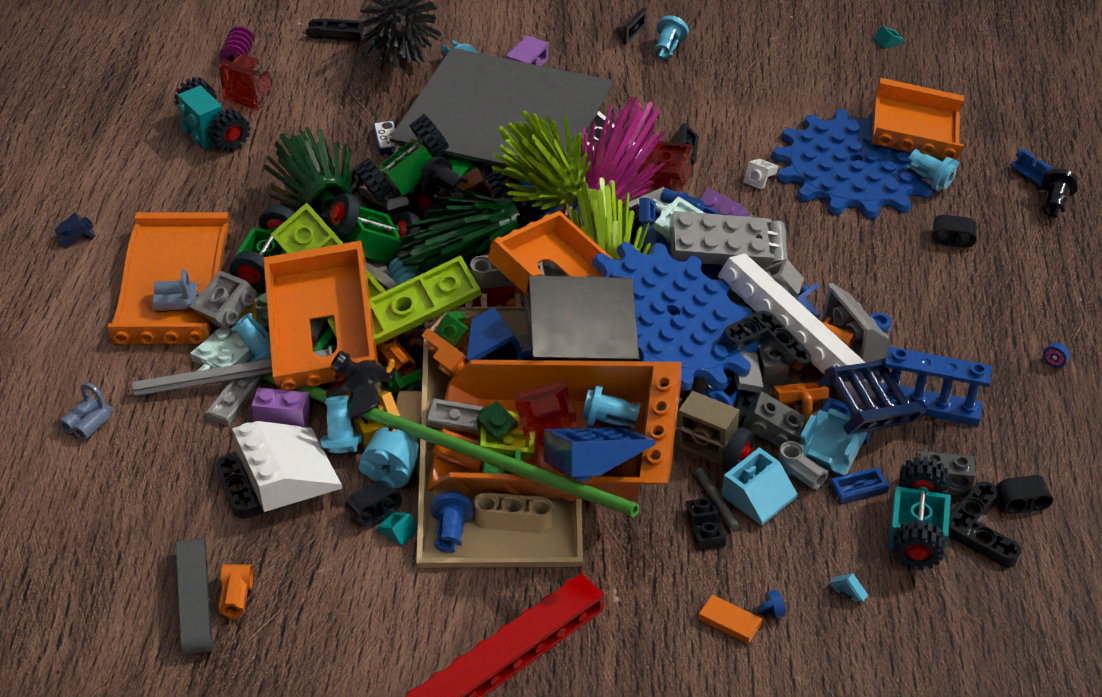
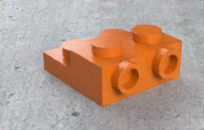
(449, 357)

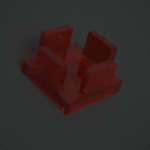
(242, 83)
(677, 166)
(544, 409)

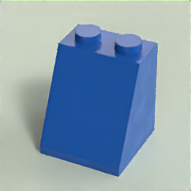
(491, 338)

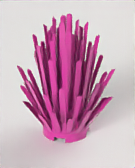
(619, 158)

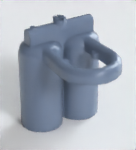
(174, 294)
(87, 414)

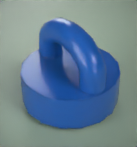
(773, 604)

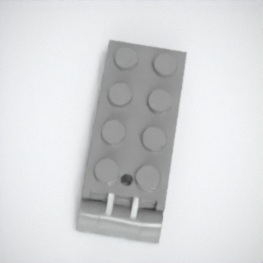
(718, 237)

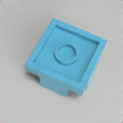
(828, 443)

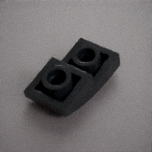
(705, 523)

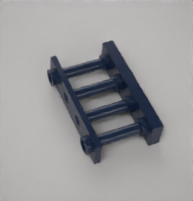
(874, 417)

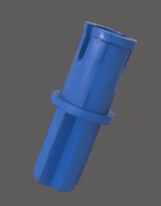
(669, 196)

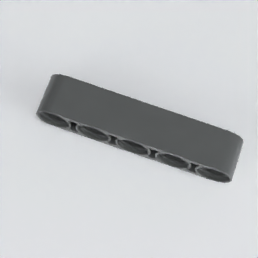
(194, 597)

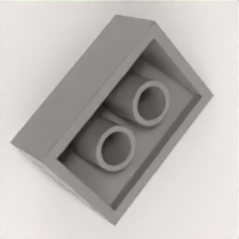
(847, 313)

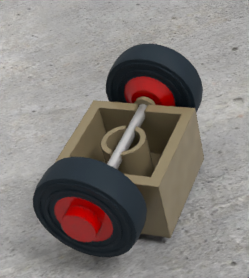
(711, 431)

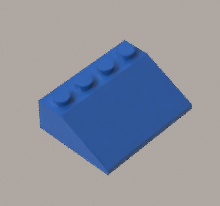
(591, 450)

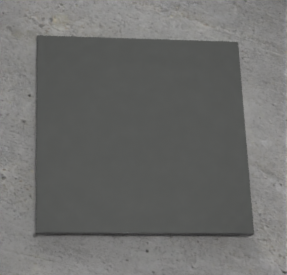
(481, 92)

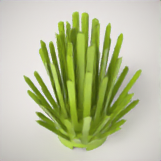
(544, 162)
(603, 218)

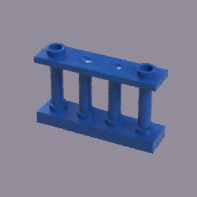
(940, 404)

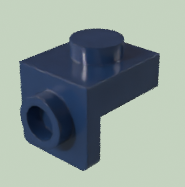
(73, 228)

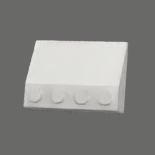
(284, 463)

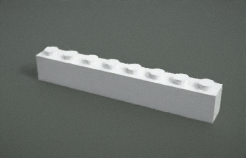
(765, 294)

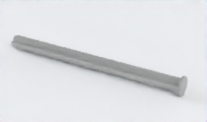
(208, 376)

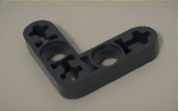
(762, 325)
(252, 503)
(973, 528)

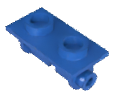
(1026, 165)

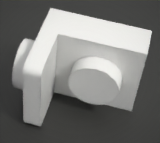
(758, 172)

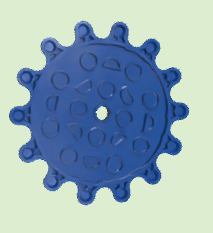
(829, 166)
(699, 315)

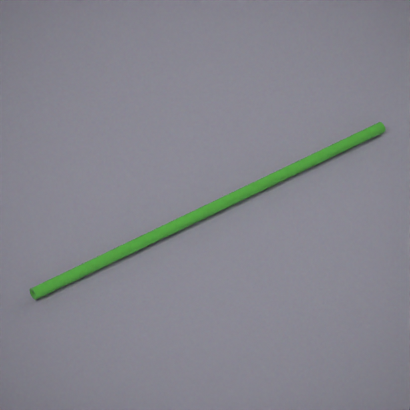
(488, 456)

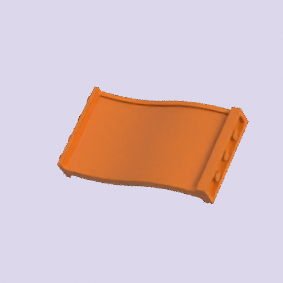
(158, 252)

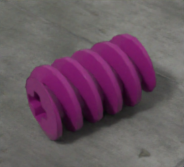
(237, 43)

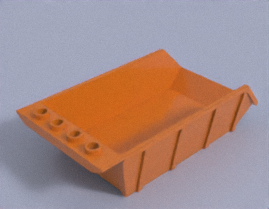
(634, 381)

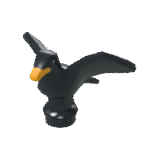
(360, 382)

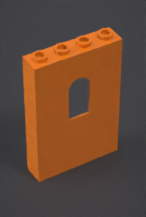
(548, 239)
(314, 287)

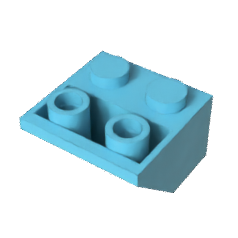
(758, 486)

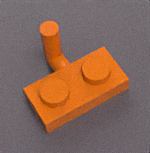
(805, 392)

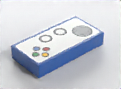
(382, 133)

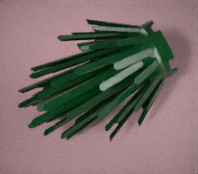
(311, 171)
(469, 236)

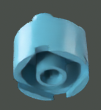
(390, 457)

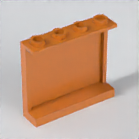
(917, 118)

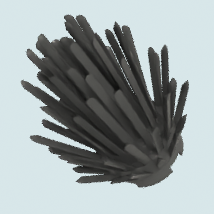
(396, 37)

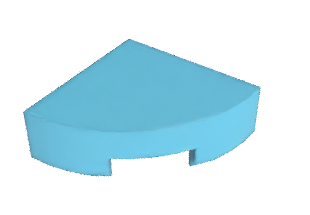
(849, 585)

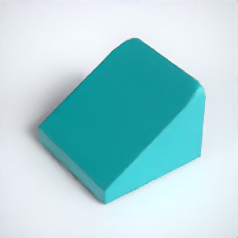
(888, 37)
(398, 527)

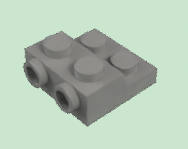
(224, 299)

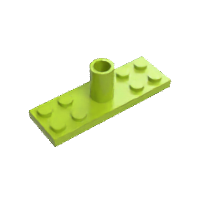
(308, 231)
(420, 300)

